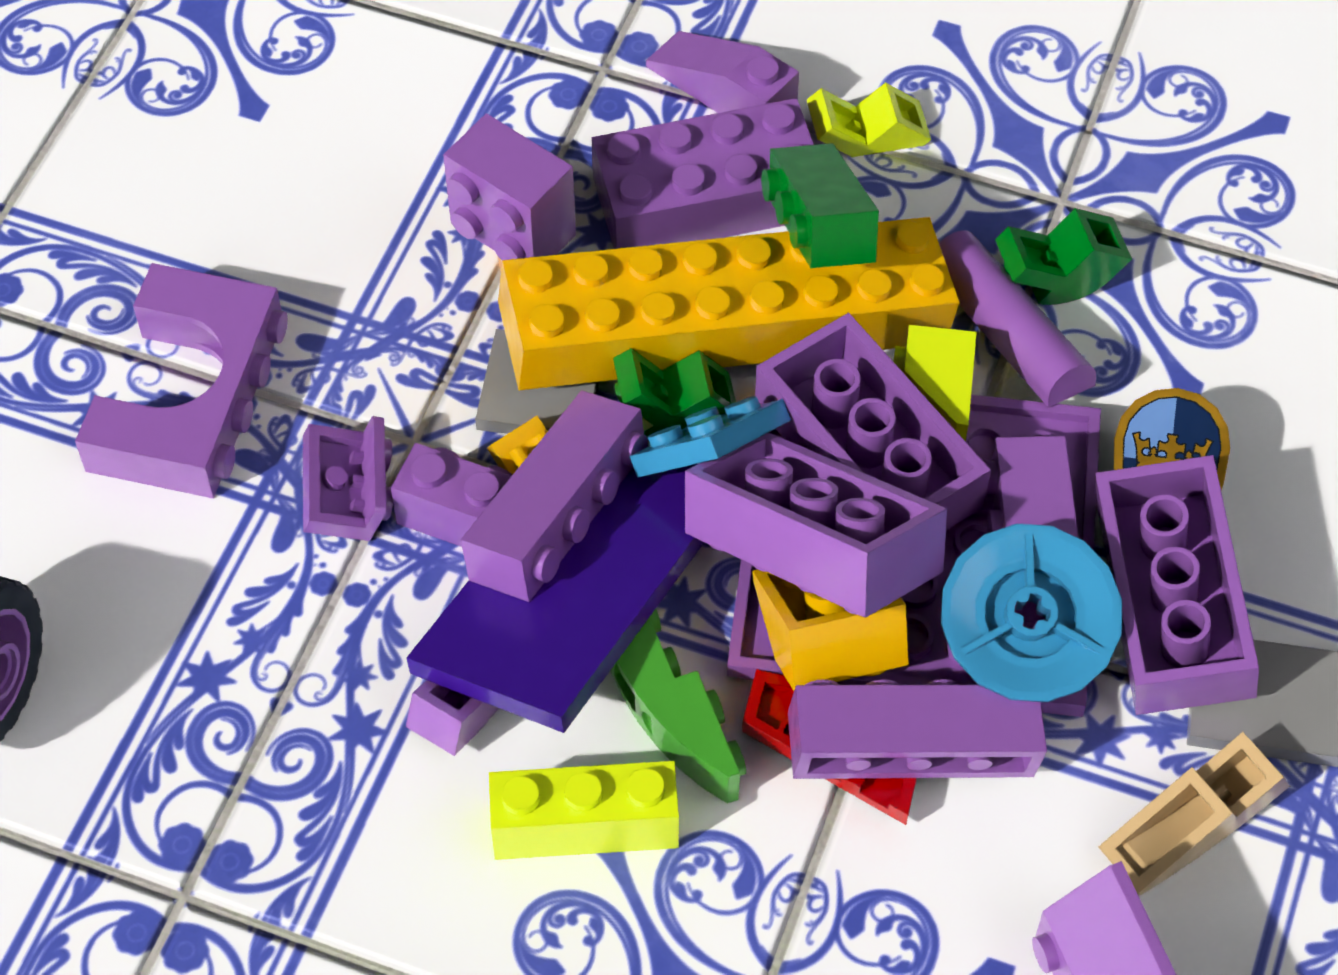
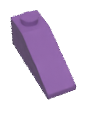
(724, 72)

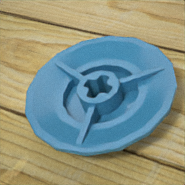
(1070, 591)

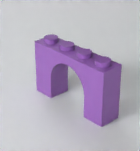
(190, 443)

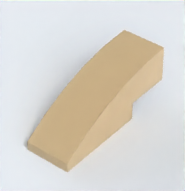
(1195, 814)

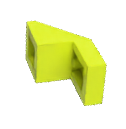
(878, 124)

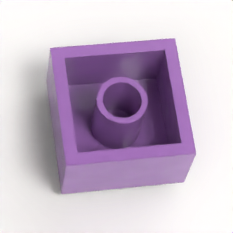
(509, 192)

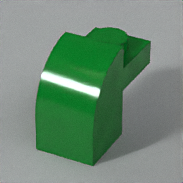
(1068, 261)
(673, 392)

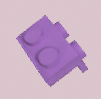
(346, 480)

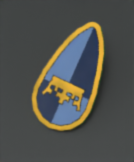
(1170, 428)

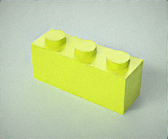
(584, 810)

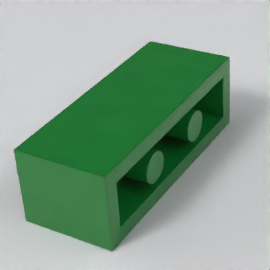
(821, 205)

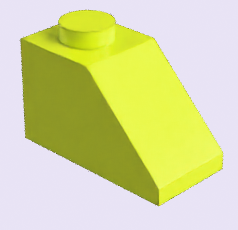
(942, 370)

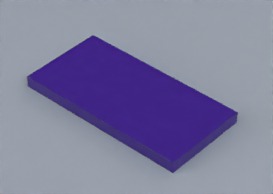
(559, 647)

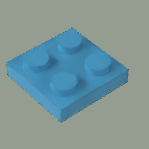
(709, 435)

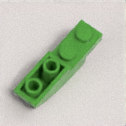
(679, 713)

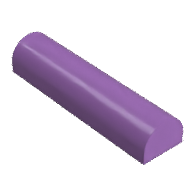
(1014, 322)

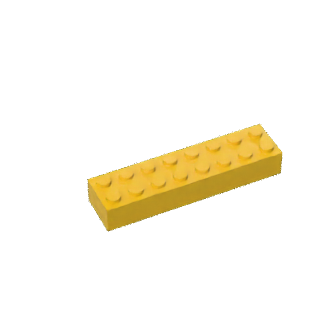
(718, 296)

